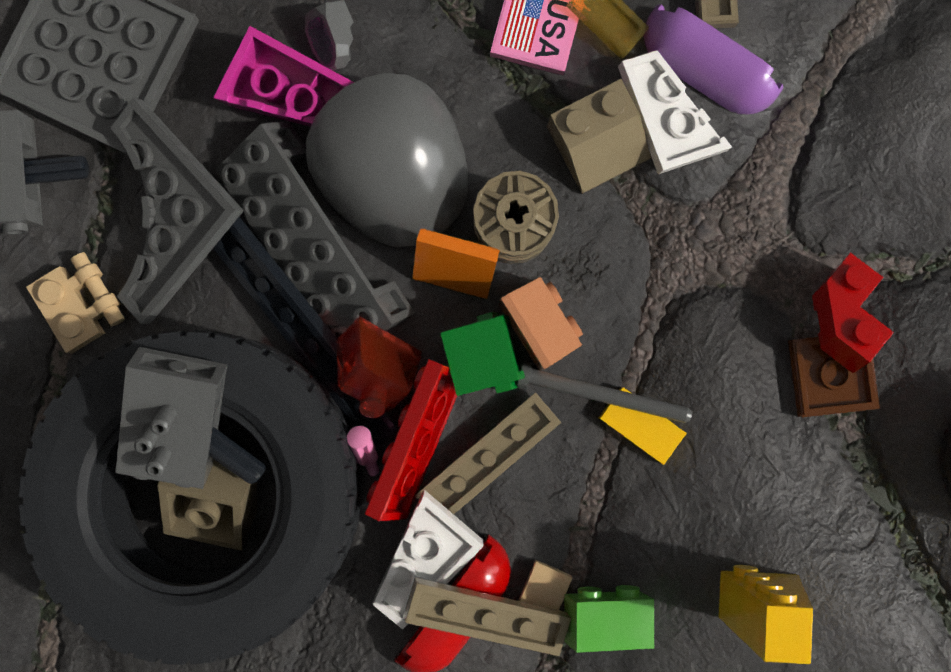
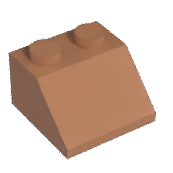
(541, 323)

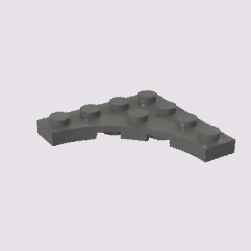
(181, 210)

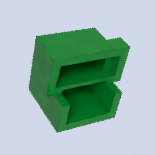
(482, 355)

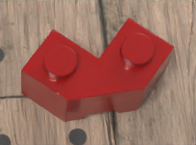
(845, 328)

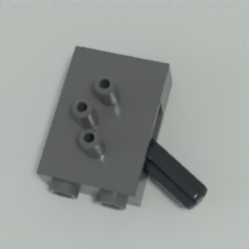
(174, 420)

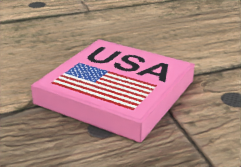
(535, 34)

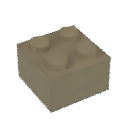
(212, 515)

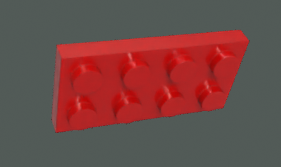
(411, 453)

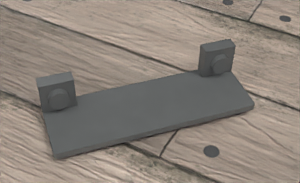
(299, 233)

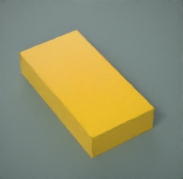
(649, 432)

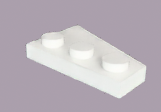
(671, 122)
(431, 549)

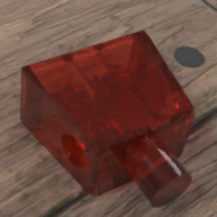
(375, 367)

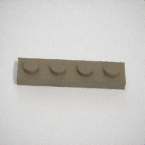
(492, 454)
(486, 617)

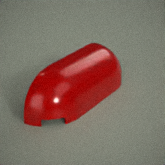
(435, 649)

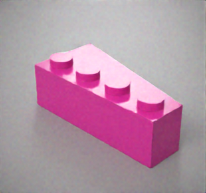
(277, 80)

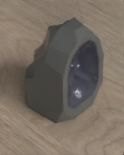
(330, 34)

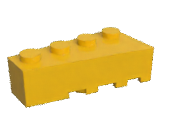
(768, 613)

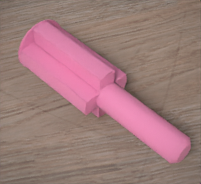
(363, 448)

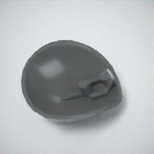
(389, 158)

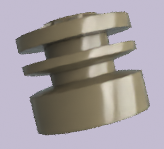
(527, 194)

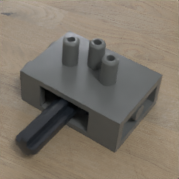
(23, 173)

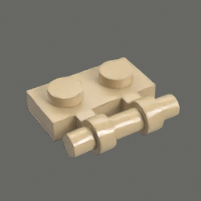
(67, 310)

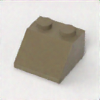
(600, 136)

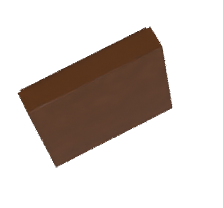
(825, 385)

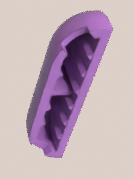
(711, 61)

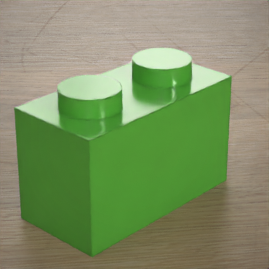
(609, 619)

